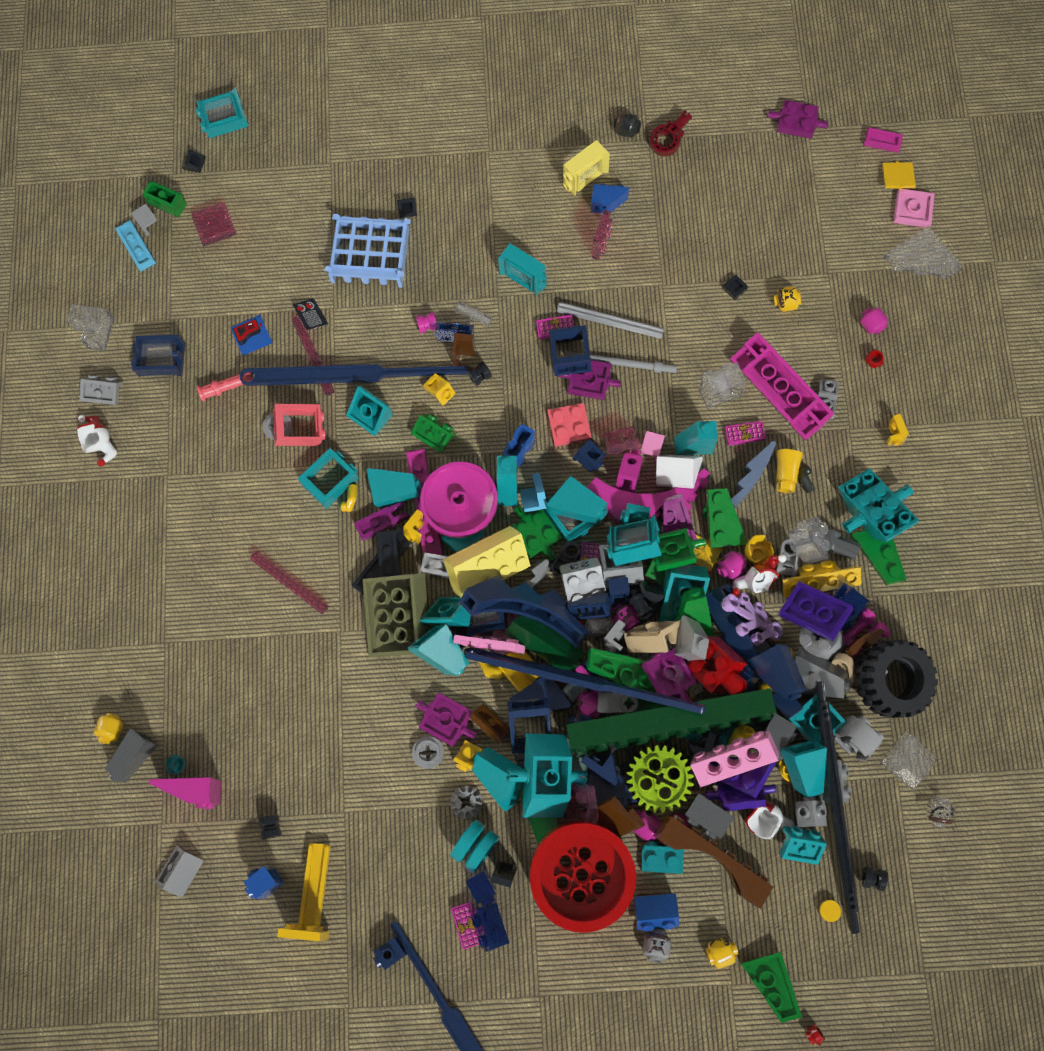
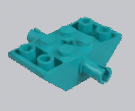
(876, 506)
(543, 795)

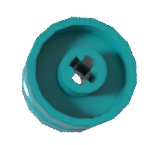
(472, 844)

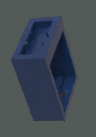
(563, 365)
(527, 708)

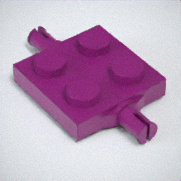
(798, 119)
(593, 383)
(669, 674)
(445, 719)

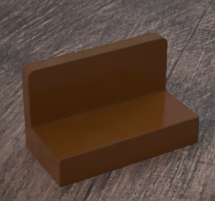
(462, 345)

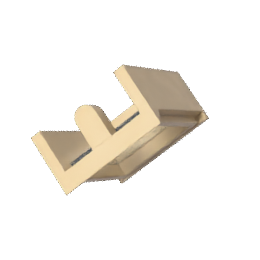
(652, 636)

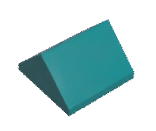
(369, 411)
(447, 612)
(808, 721)

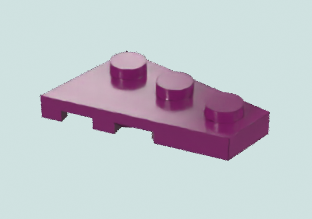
(676, 516)

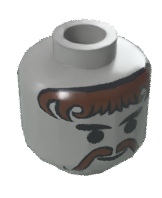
(656, 946)

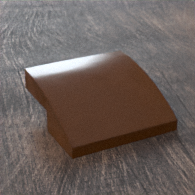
(617, 819)

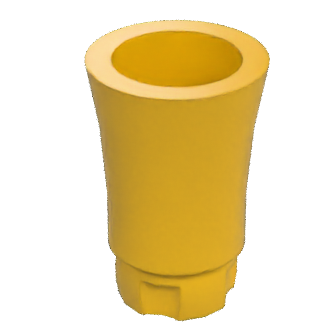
(787, 469)

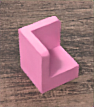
(652, 444)

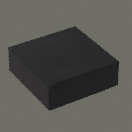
(735, 287)

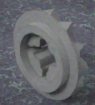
(269, 430)
(421, 745)
(475, 799)

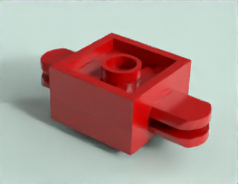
(719, 669)

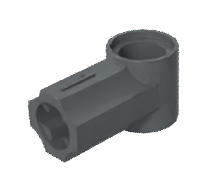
(842, 545)

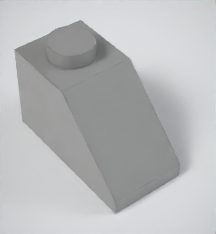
(691, 640)

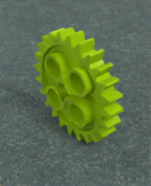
(668, 762)

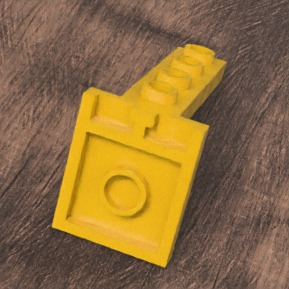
(312, 898)

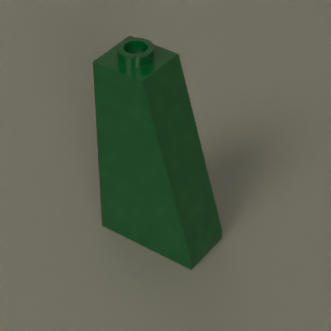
(545, 643)

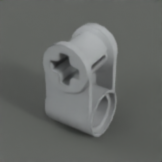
(790, 566)
(613, 702)

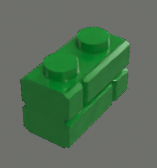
(164, 198)

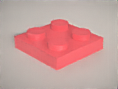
(569, 425)

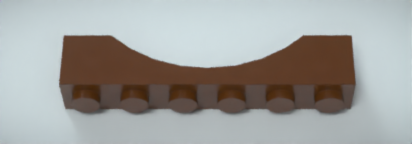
(746, 883)

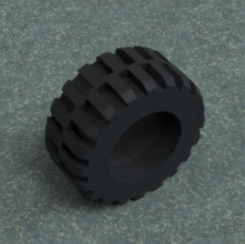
(919, 675)

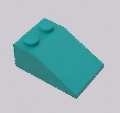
(675, 583)

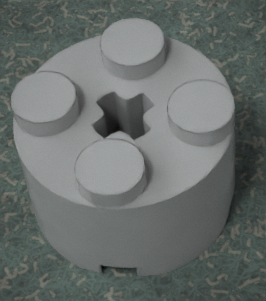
(821, 646)
(858, 737)

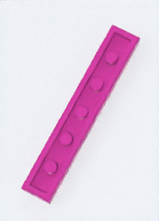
(430, 538)

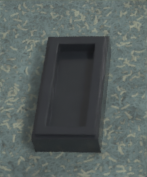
(504, 874)

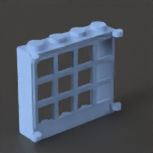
(365, 272)

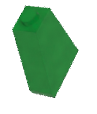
(695, 606)

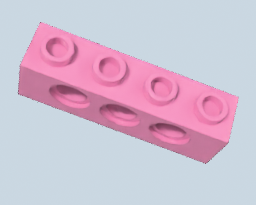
(747, 761)

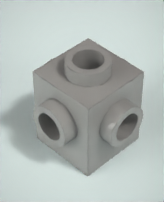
(811, 813)

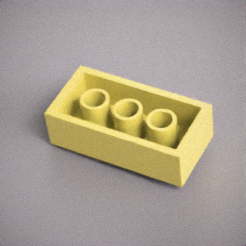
(494, 556)

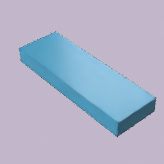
(135, 245)

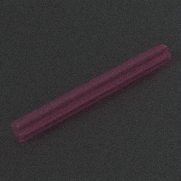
(310, 350)
(288, 582)

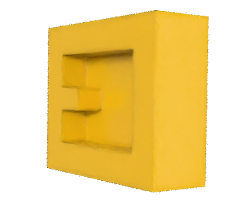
(439, 388)
(899, 430)
(413, 526)
(466, 755)

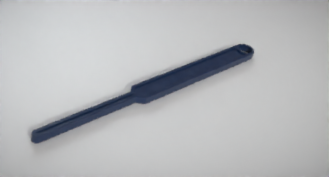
(339, 374)
(576, 678)
(451, 1016)

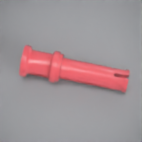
(217, 388)

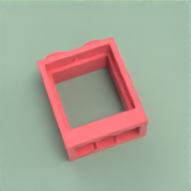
(298, 409)

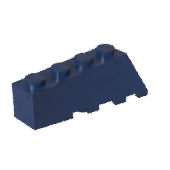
(727, 624)

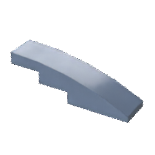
(754, 470)

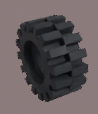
(631, 751)

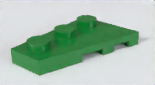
(774, 983)

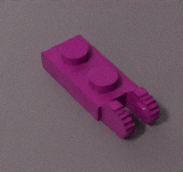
(380, 521)

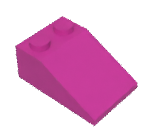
(196, 791)

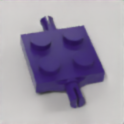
(735, 800)

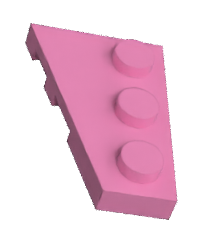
(492, 643)

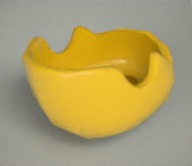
(758, 549)

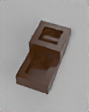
(864, 641)

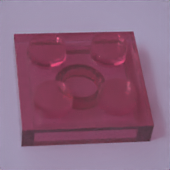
(213, 224)
(602, 234)

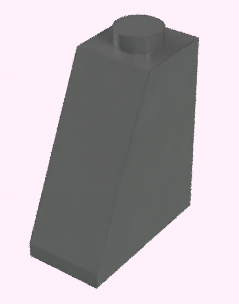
(818, 669)
(130, 756)

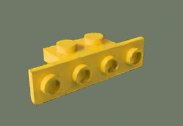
(823, 577)

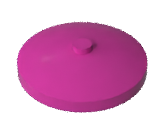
(459, 499)

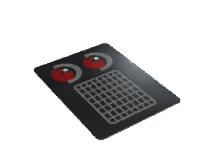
(310, 314)

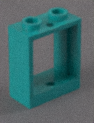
(328, 499)

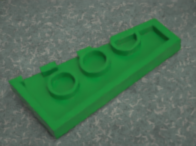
(619, 669)

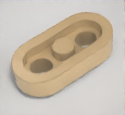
(845, 662)

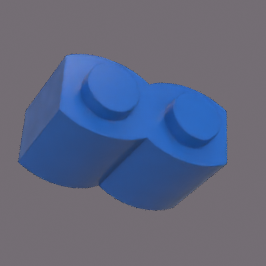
(521, 444)

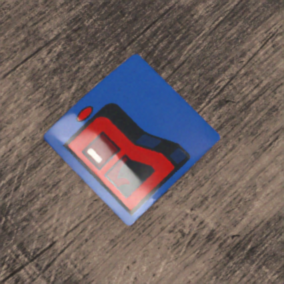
(251, 335)

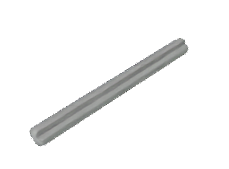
(610, 320)

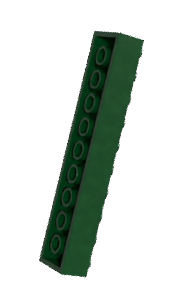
(669, 721)

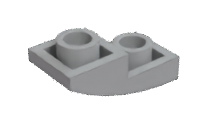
(828, 393)
(538, 572)

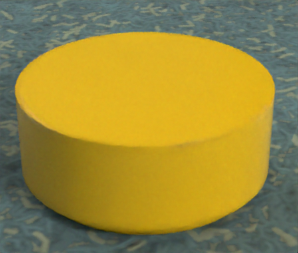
(830, 910)

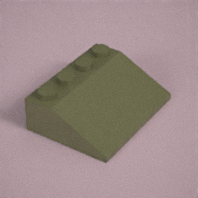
(394, 613)

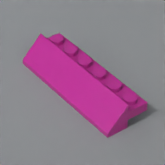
(782, 387)

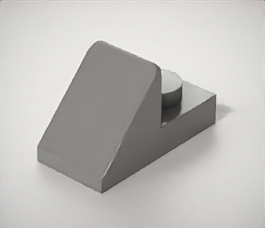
(434, 565)

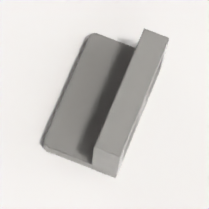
(179, 871)

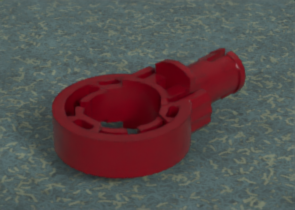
(671, 129)

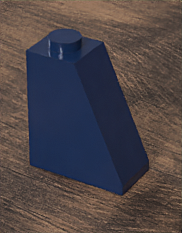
(779, 671)
(545, 689)

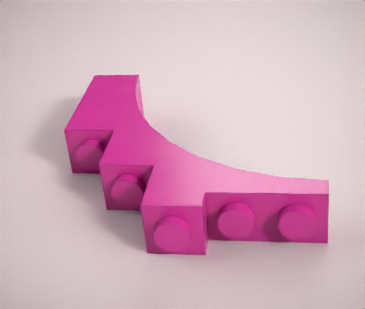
(618, 499)

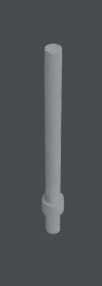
(657, 366)

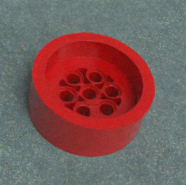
(596, 909)

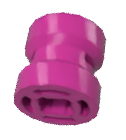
(426, 322)

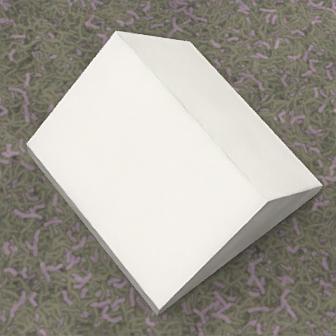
(677, 470)

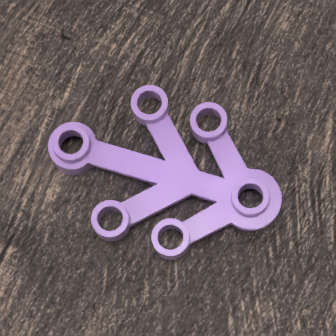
(771, 630)

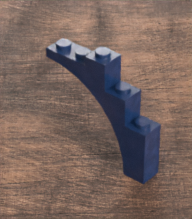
(523, 600)

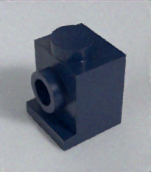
(590, 456)
(396, 950)

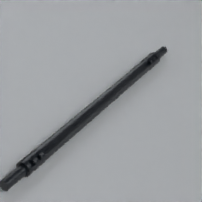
(837, 808)

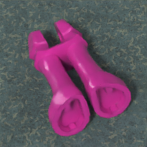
(866, 618)

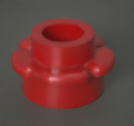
(878, 356)
(814, 1035)

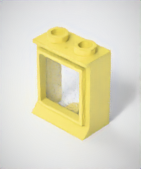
(585, 167)

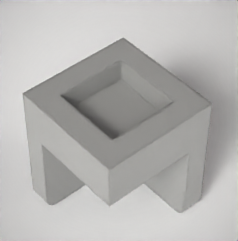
(144, 218)

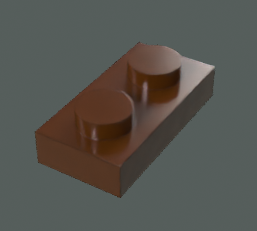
(490, 724)

